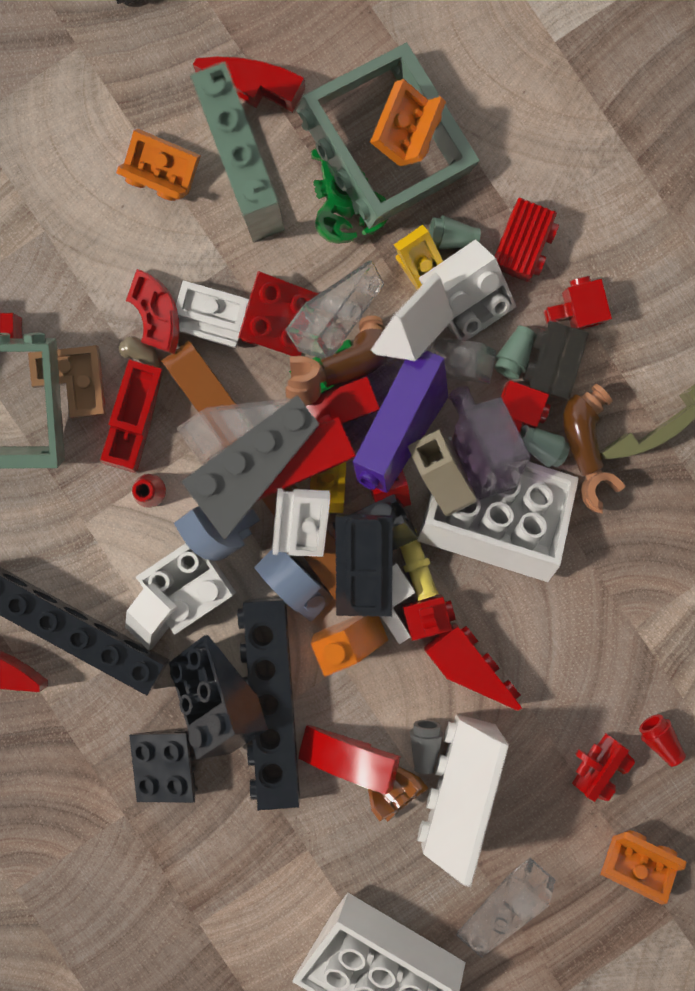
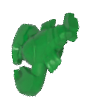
(339, 202)

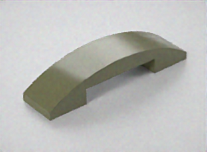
(628, 445)

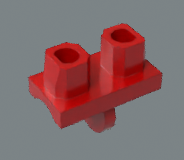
(599, 766)

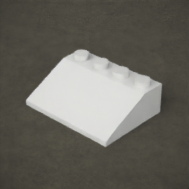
(513, 529)
(463, 796)
(375, 953)

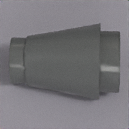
(425, 744)

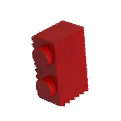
(525, 238)

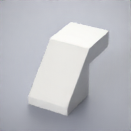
(400, 591)
(148, 615)

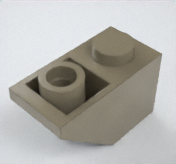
(442, 472)

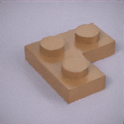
(82, 376)

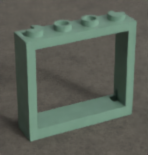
(238, 151)
(347, 173)
(38, 456)

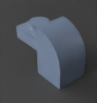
(205, 539)
(294, 584)

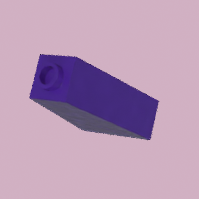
(402, 420)

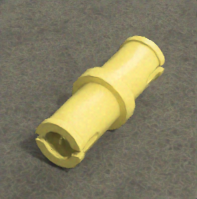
(418, 570)

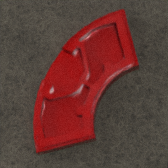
(156, 310)

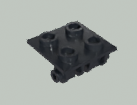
(163, 767)

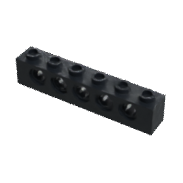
(79, 634)
(284, 790)

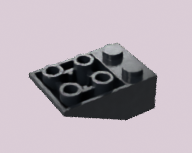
(215, 700)

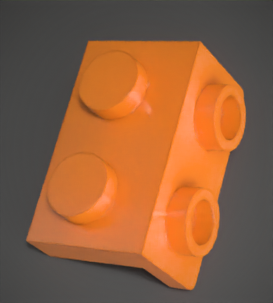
(407, 124)
(159, 166)
(642, 866)

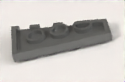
(245, 469)

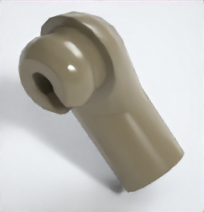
(134, 348)

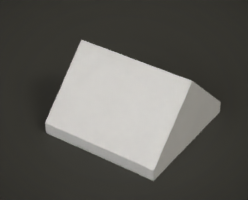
(416, 322)

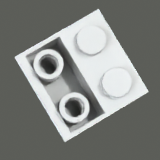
(473, 289)
(190, 583)

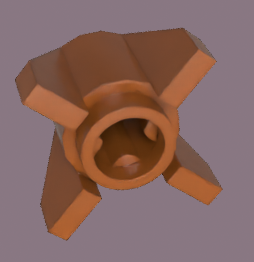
(405, 789)

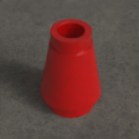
(156, 494)
(662, 739)

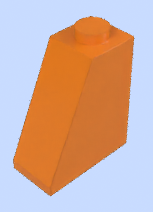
(347, 642)

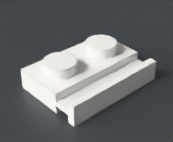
(210, 314)
(301, 522)

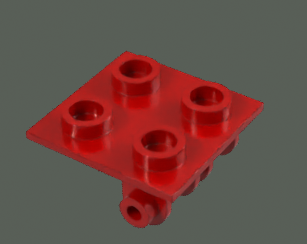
(270, 311)

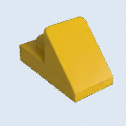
(417, 254)
(334, 482)

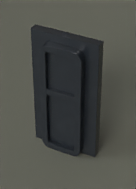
(364, 565)

